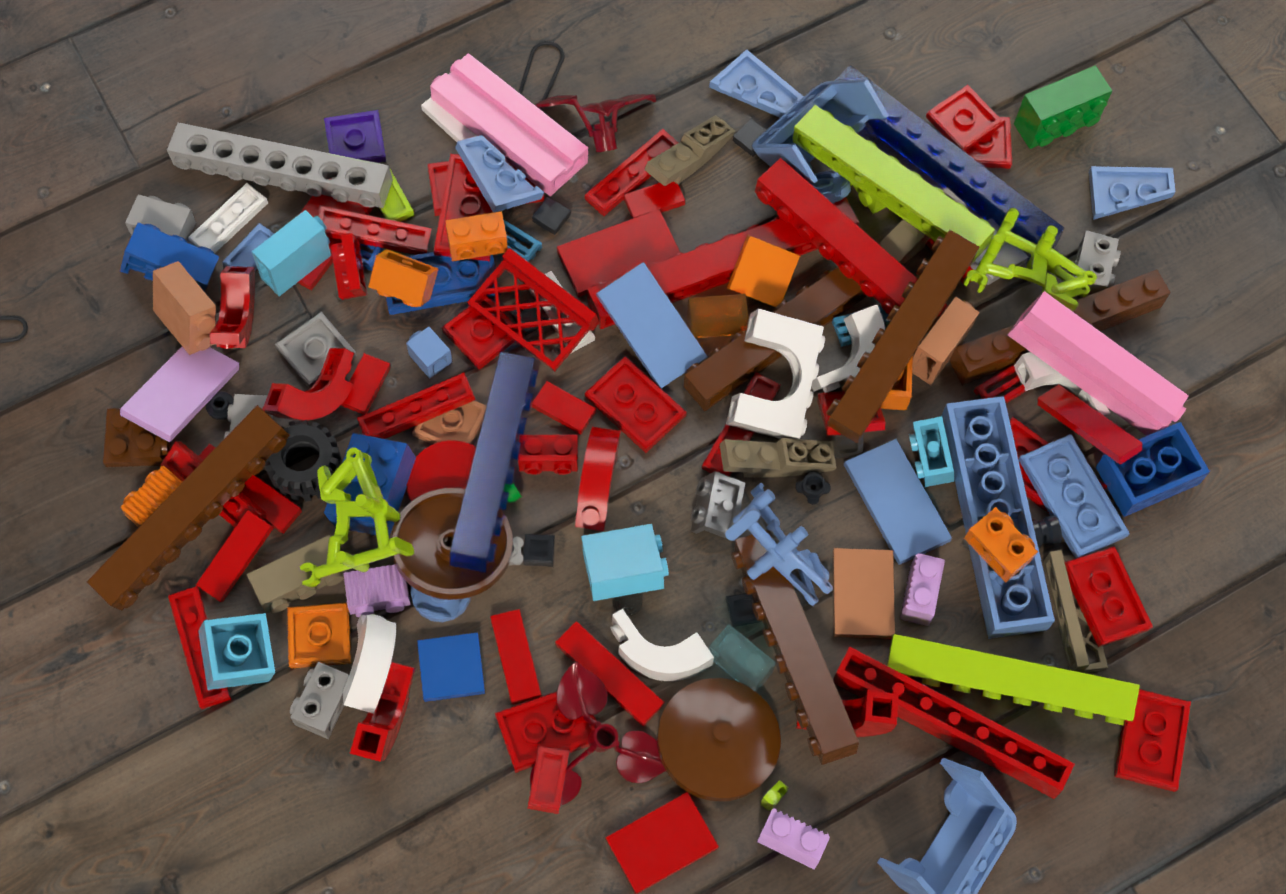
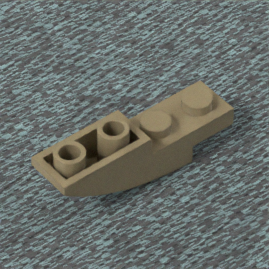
(691, 153)
(907, 240)
(777, 459)

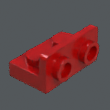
(349, 268)
(548, 453)

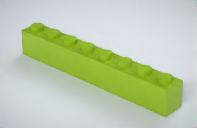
(888, 180)
(1014, 678)

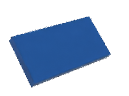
(453, 284)

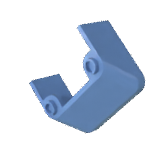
(847, 100)
(966, 843)

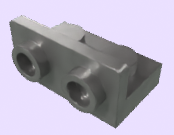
(717, 503)

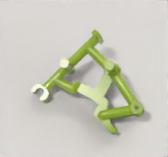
(1042, 258)
(367, 505)

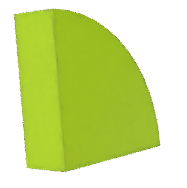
(774, 795)

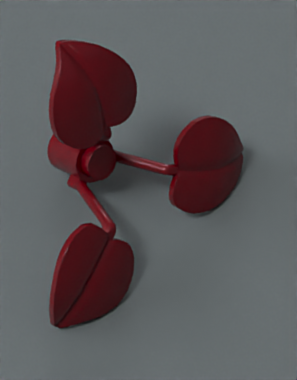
(602, 133)
(584, 695)

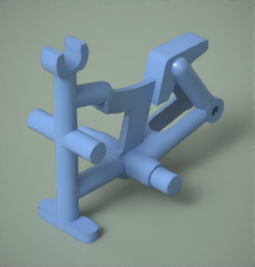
(780, 555)

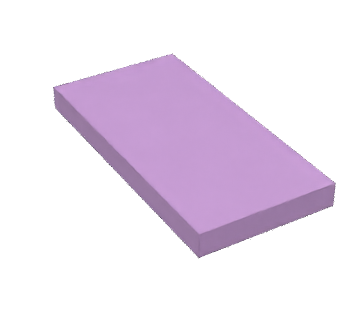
(179, 391)

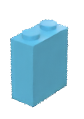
(292, 252)
(624, 562)

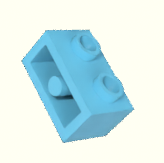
(933, 452)

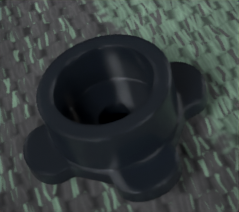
(816, 480)

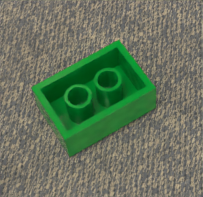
(1062, 107)

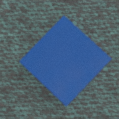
(451, 667)

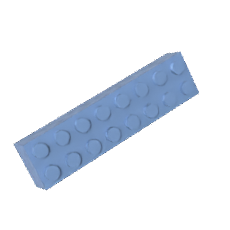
(987, 478)

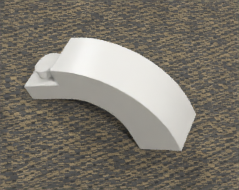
(862, 330)
(1036, 373)
(371, 662)
(660, 662)

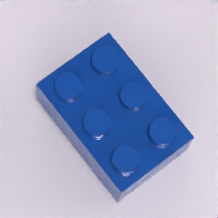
(392, 468)
(1159, 471)

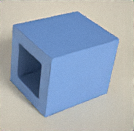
(429, 352)

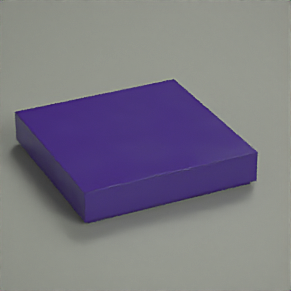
(356, 136)

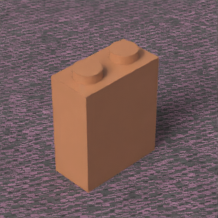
(183, 307)
(943, 339)

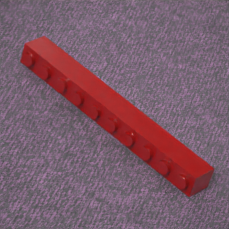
(712, 263)

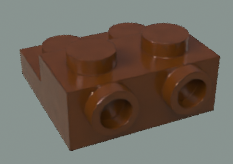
(131, 444)

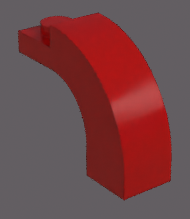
(236, 308)
(319, 400)
(597, 478)
(871, 714)
(379, 730)

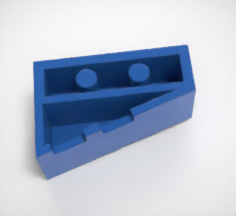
(153, 249)

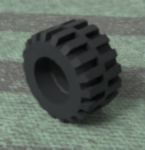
(303, 438)

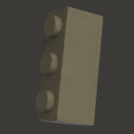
(282, 579)

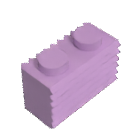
(922, 589)
(376, 590)
(793, 839)

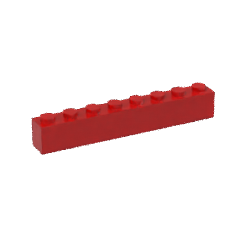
(835, 235)
(957, 724)

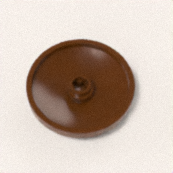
(430, 528)
(718, 739)

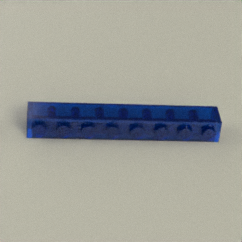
(492, 463)

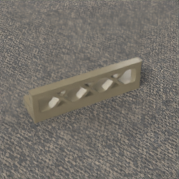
(1068, 616)

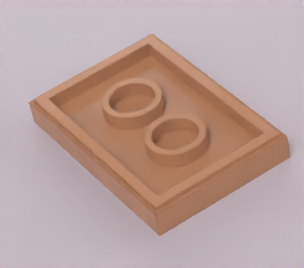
(863, 593)

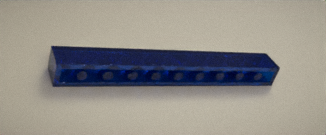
(954, 167)

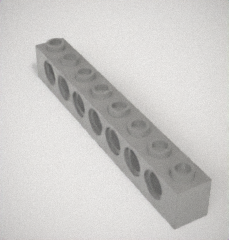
(269, 155)

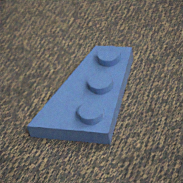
(756, 85)
(494, 176)
(1128, 188)

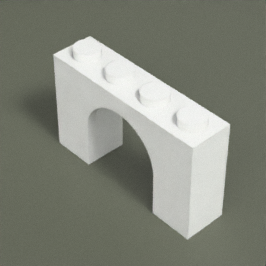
(800, 346)

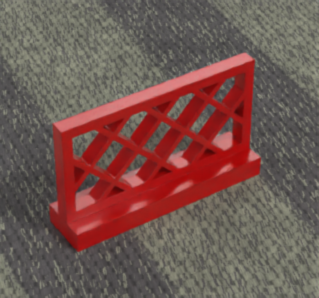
(549, 291)

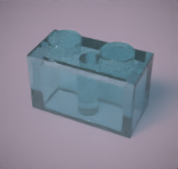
(741, 658)

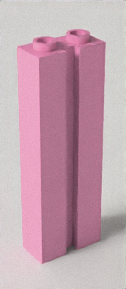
(510, 124)
(1098, 365)

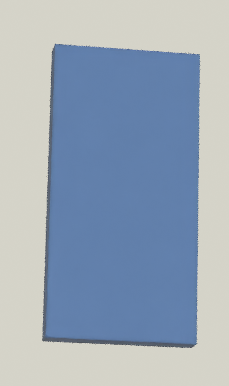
(651, 325)
(1074, 496)
(897, 501)

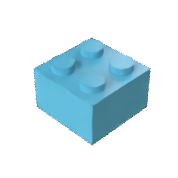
(236, 651)

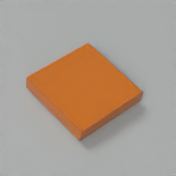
(763, 271)
(319, 635)

